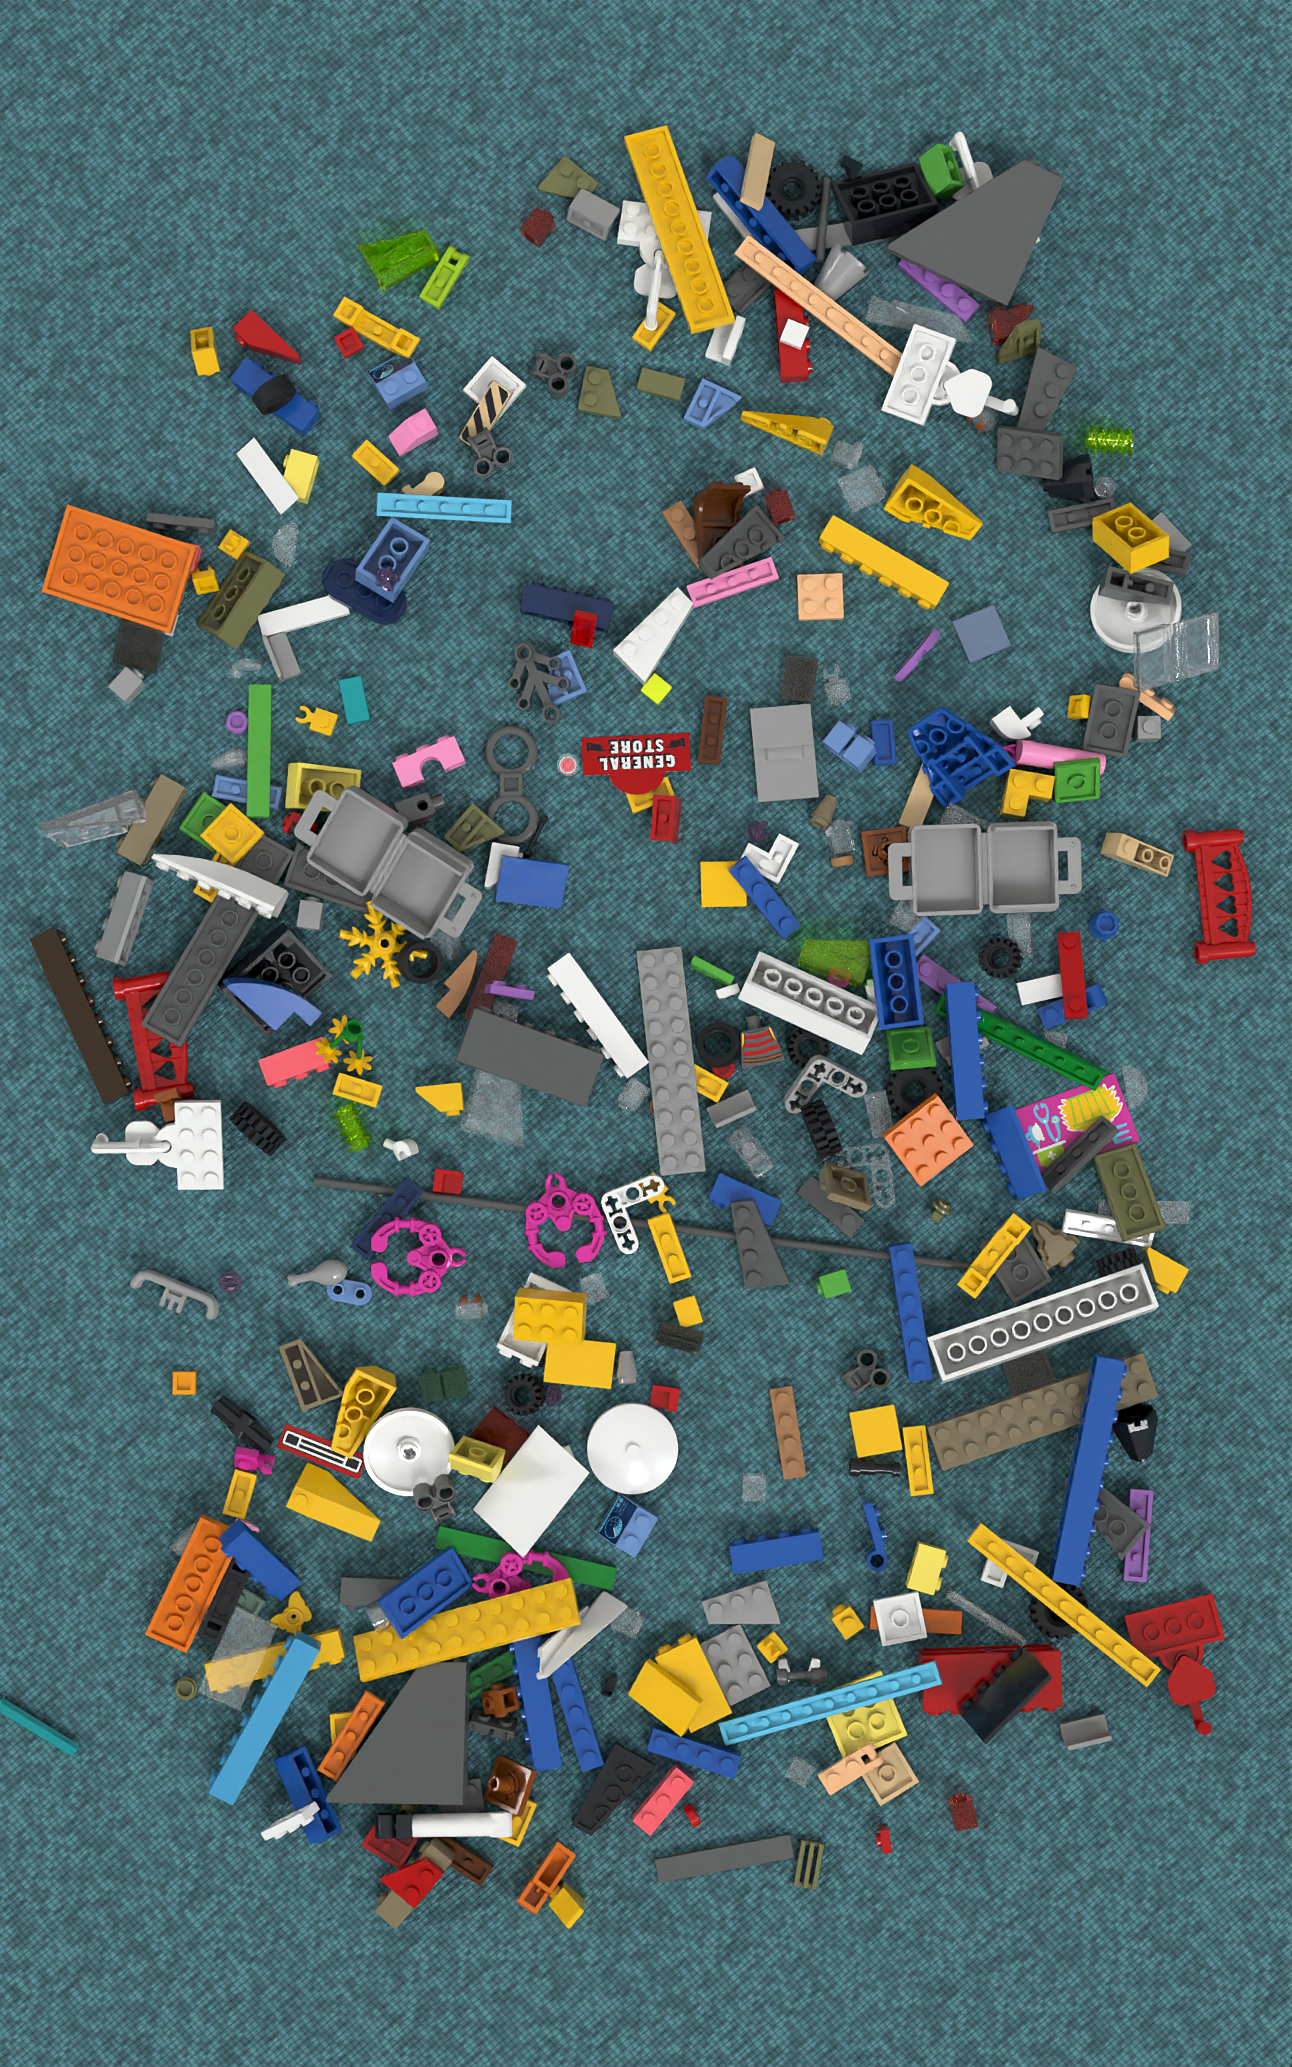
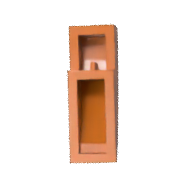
(545, 1878)

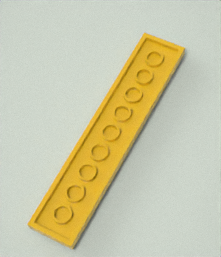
(679, 229)
(469, 1630)

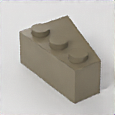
(307, 1376)

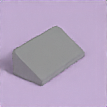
(1176, 539)

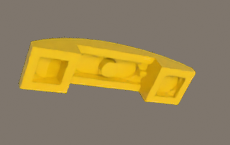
(376, 329)
(993, 1255)

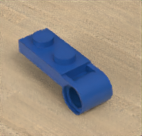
(1054, 1012)
(878, 1536)

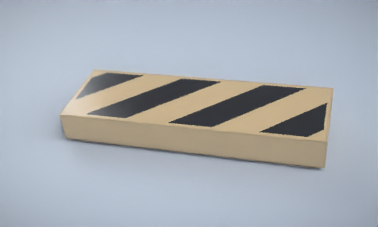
(487, 410)

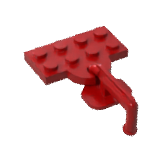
(1179, 1631)

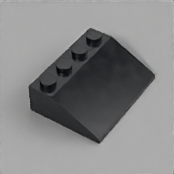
(884, 203)
(279, 960)
(1004, 1694)

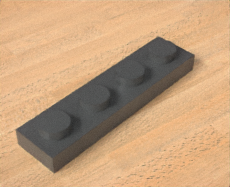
(1079, 1154)

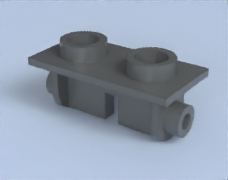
(503, 1727)

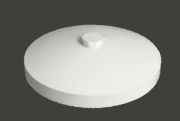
(1117, 620)
(632, 1448)
(407, 1450)

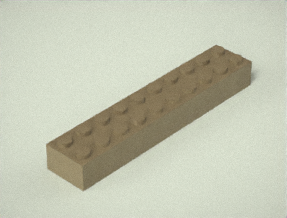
(1029, 1415)

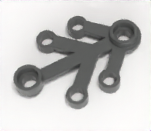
(536, 680)

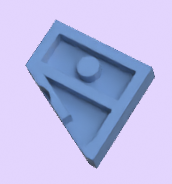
(709, 404)
(568, 670)

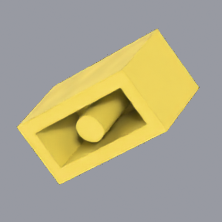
(301, 473)
(926, 1568)

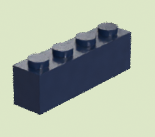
(560, 606)

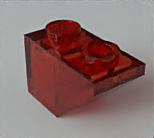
(1002, 321)

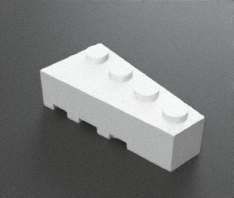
(652, 637)

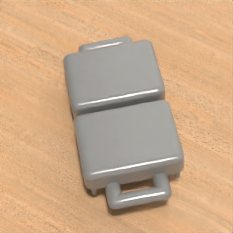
(1005, 867)
(409, 875)

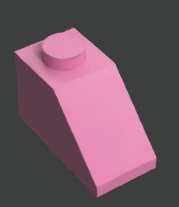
(413, 432)

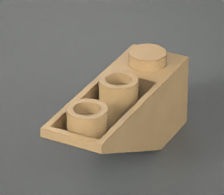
(1136, 853)

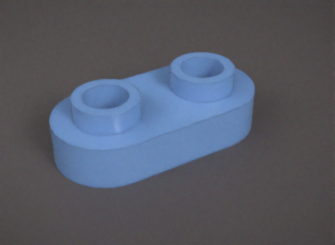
(349, 1291)

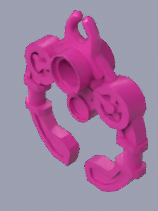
(561, 1214)
(421, 1257)
(510, 1566)

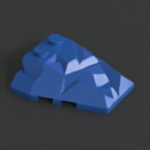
(955, 754)

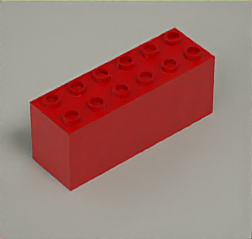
(968, 1667)

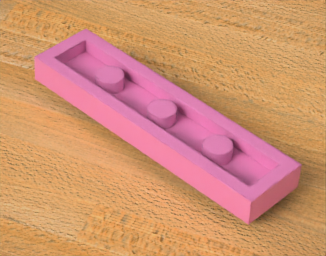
(732, 582)

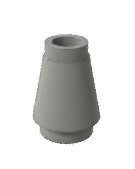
(627, 1369)

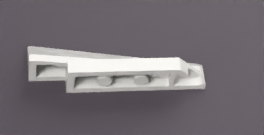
(569, 1640)

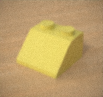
(477, 1459)

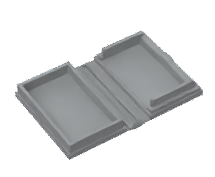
(784, 753)

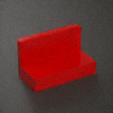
(665, 818)

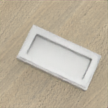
(1039, 989)

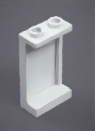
(527, 1351)

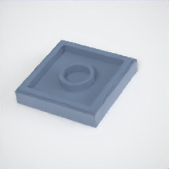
(981, 634)

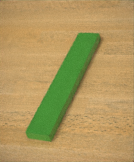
(259, 751)

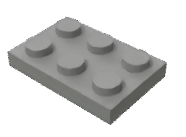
(734, 1664)

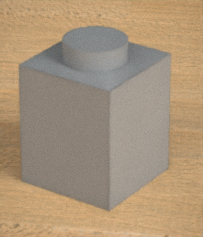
(128, 684)
(1147, 729)
(310, 914)

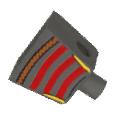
(414, 816)
(759, 1045)

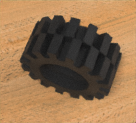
(1013, 961)
(794, 1044)
(1117, 1262)
(536, 1394)

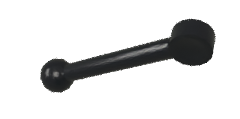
(527, 853)

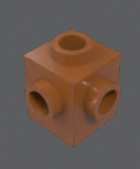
(500, 1699)

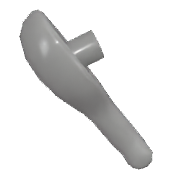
(326, 1273)

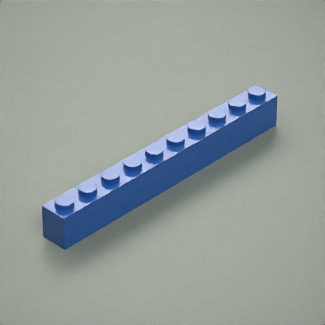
(1087, 1468)

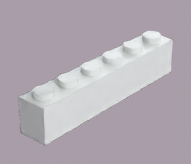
(597, 1015)

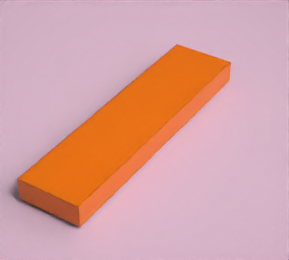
(935, 1620)
(351, 1735)

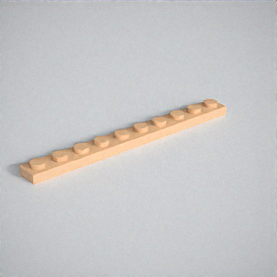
(819, 305)

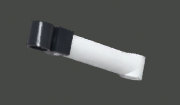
(442, 1825)

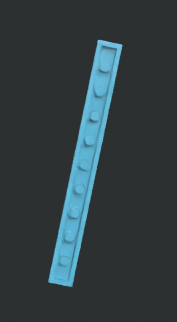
(831, 1702)

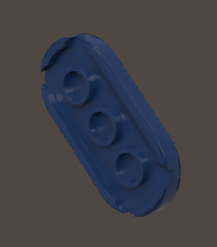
(342, 587)

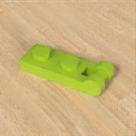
(444, 277)

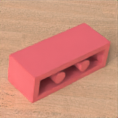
(293, 1064)
(663, 1798)

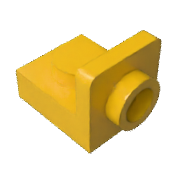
(846, 1620)

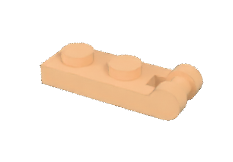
(1160, 706)
(850, 1768)

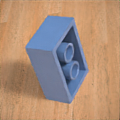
(394, 548)

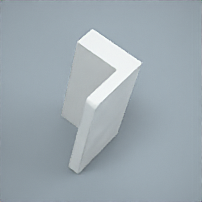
(725, 341)

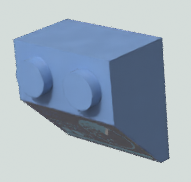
(397, 380)
(627, 1524)

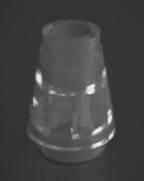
(232, 759)

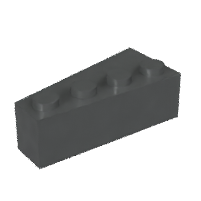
(1044, 389)

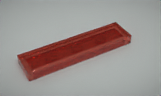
(493, 969)

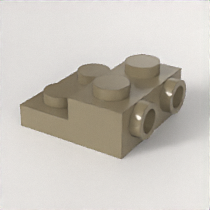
(845, 1186)

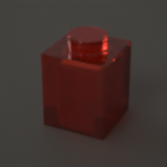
(538, 226)
(779, 506)
(962, 1812)

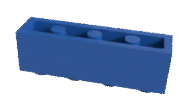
(297, 413)
(775, 1551)
(259, 1560)
(694, 1751)
(305, 1788)

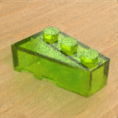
(399, 257)
(837, 958)

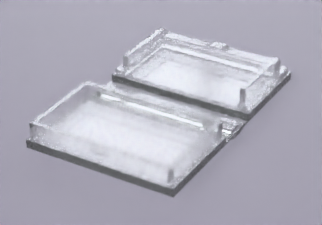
(1176, 651)

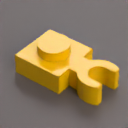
(321, 720)
(662, 1197)

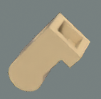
(431, 486)

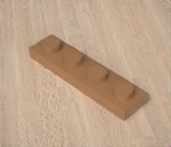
(787, 1432)

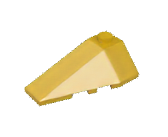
(800, 430)
(925, 501)
(360, 1406)
(328, 1501)

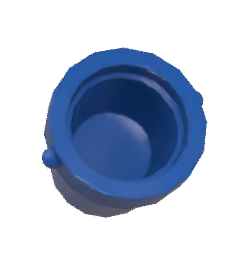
(1103, 925)

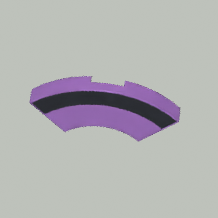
(913, 659)

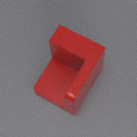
(448, 1181)
(665, 1397)

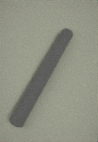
(823, 220)

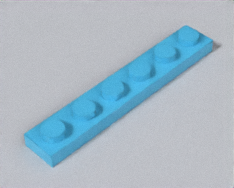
(443, 507)

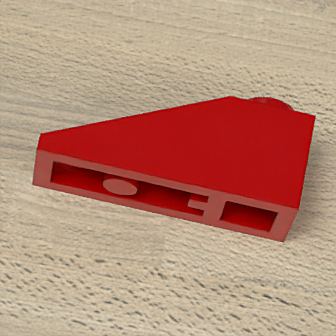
(262, 339)

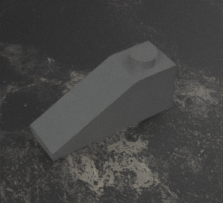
(1134, 587)
(837, 1213)
(364, 1589)

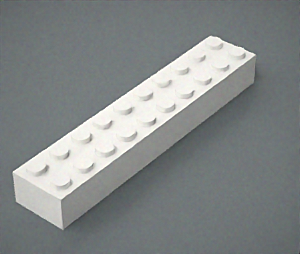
(1042, 1323)

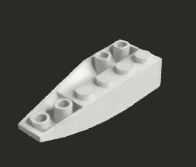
(228, 881)

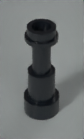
(870, 1468)

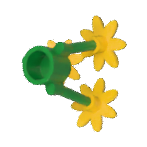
(349, 1032)

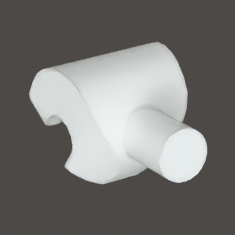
(403, 1148)

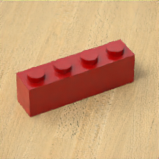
(792, 361)

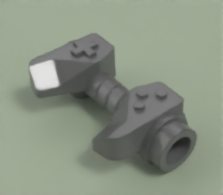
(814, 1673)

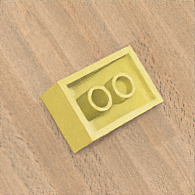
(306, 779)

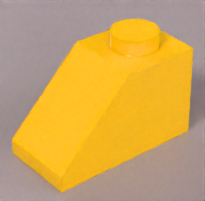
(204, 351)
(444, 1097)
(1164, 1271)
(566, 1904)

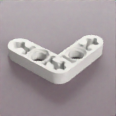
(623, 1202)

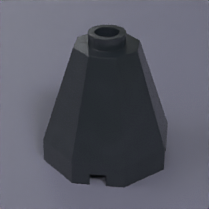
(1075, 481)
(1137, 1430)

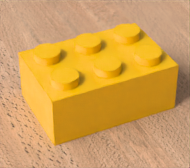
(1130, 537)
(550, 1316)

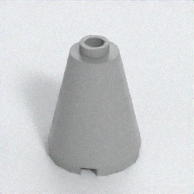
(839, 273)

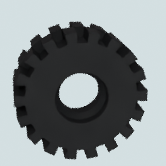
(798, 174)
(901, 1078)
(257, 1128)
(821, 1129)
(1050, 1625)

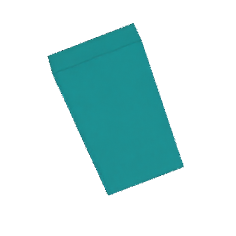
(354, 700)

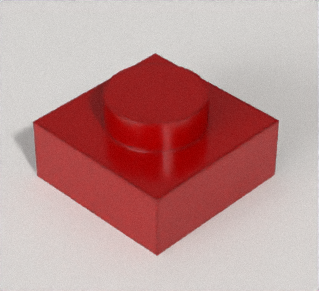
(349, 342)
(883, 1839)

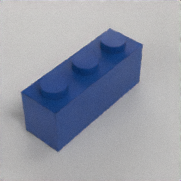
(727, 1189)

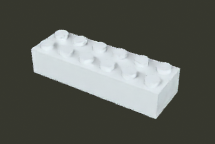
(810, 1003)

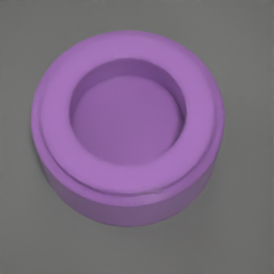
(237, 722)

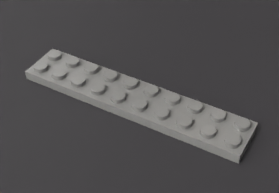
(671, 1061)

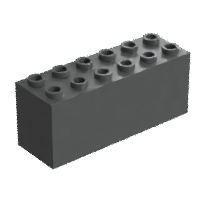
(528, 1056)

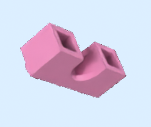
(410, 766)

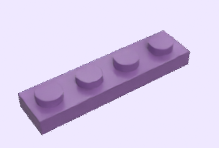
(945, 292)
(935, 978)
(1136, 1561)

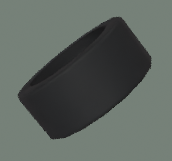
(274, 394)
(435, 969)
(715, 1028)

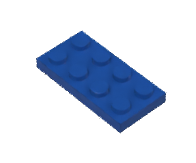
(425, 1592)

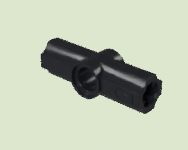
(242, 1424)

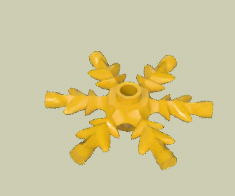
(376, 949)

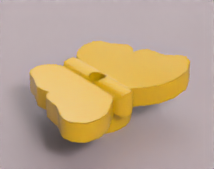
(297, 1607)

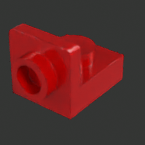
(290, 821)

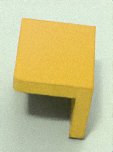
(687, 1311)

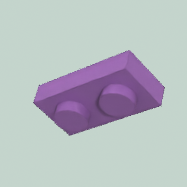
(519, 991)

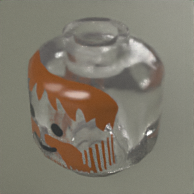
(984, 421)
(471, 1308)

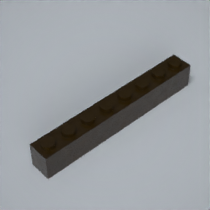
(81, 1016)

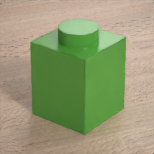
(833, 1283)

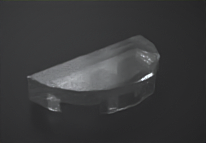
(285, 543)
(1134, 1085)

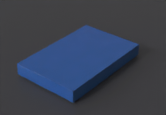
(531, 881)

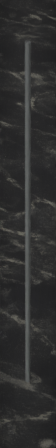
(641, 1223)

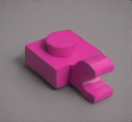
(251, 1460)

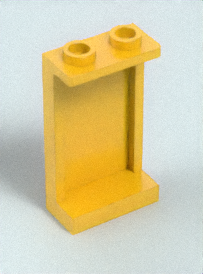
(691, 1668)

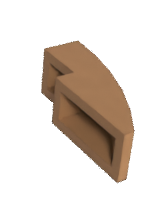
(459, 985)

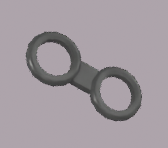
(512, 782)

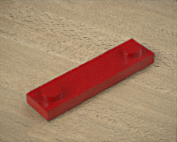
(1072, 975)

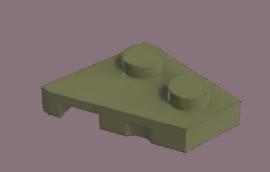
(567, 180)
(1021, 342)
(598, 394)
(473, 829)

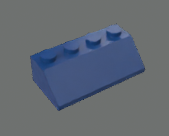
(896, 981)
(1014, 1153)

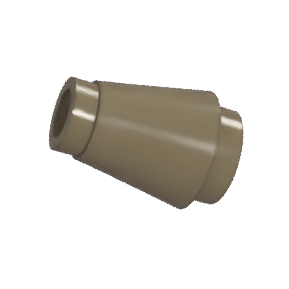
(824, 812)

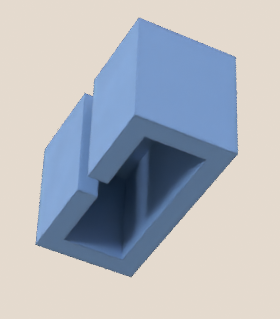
(849, 746)

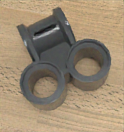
(553, 372)
(486, 450)
(864, 1374)
(438, 1501)

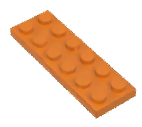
(191, 1587)

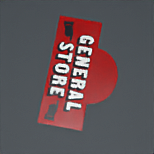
(636, 761)

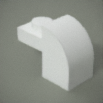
(1012, 728)

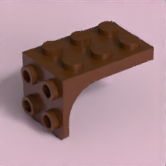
(716, 513)

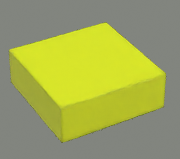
(656, 689)

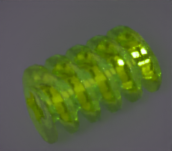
(1109, 440)
(352, 1128)

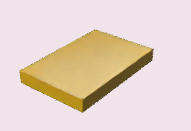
(580, 1365)
(665, 1697)

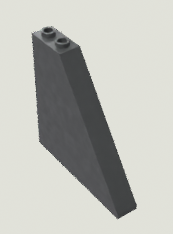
(985, 234)
(417, 1746)

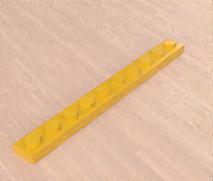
(1063, 1604)

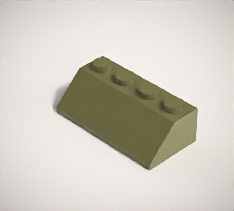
(240, 599)

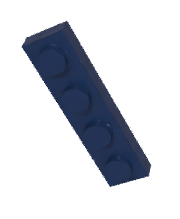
(395, 1206)

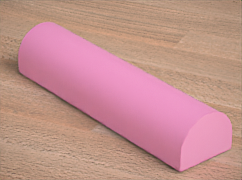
(1045, 755)

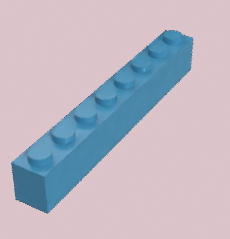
(264, 1717)

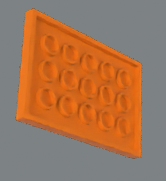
(119, 569)

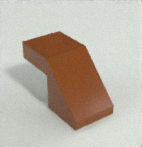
(167, 1102)

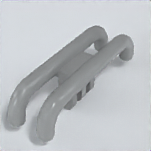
(177, 1292)

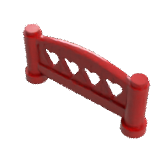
(1216, 943)
(137, 993)

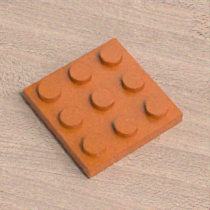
(927, 1139)

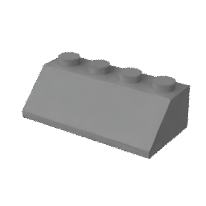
(125, 918)

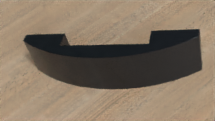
(224, 1603)

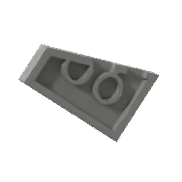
(742, 1606)

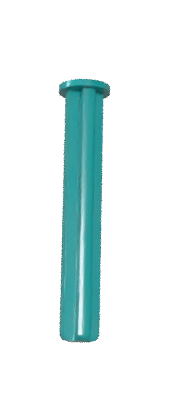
(38, 1727)

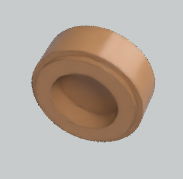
(842, 861)

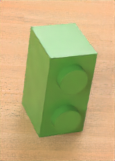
(941, 171)

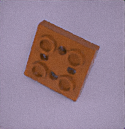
(872, 841)
(506, 1783)

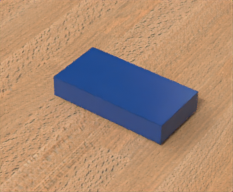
(883, 736)

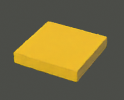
(232, 834)
(719, 886)
(875, 1430)

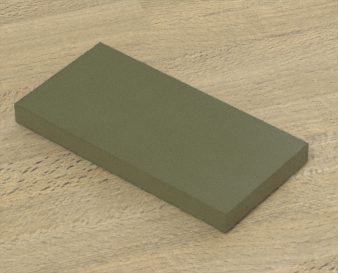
(1128, 1192)

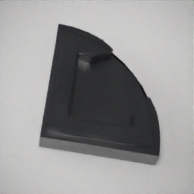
(851, 166)
(610, 1685)

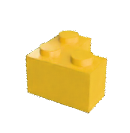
(1023, 786)

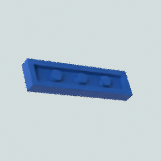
(764, 897)

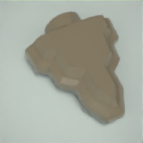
(1053, 1244)

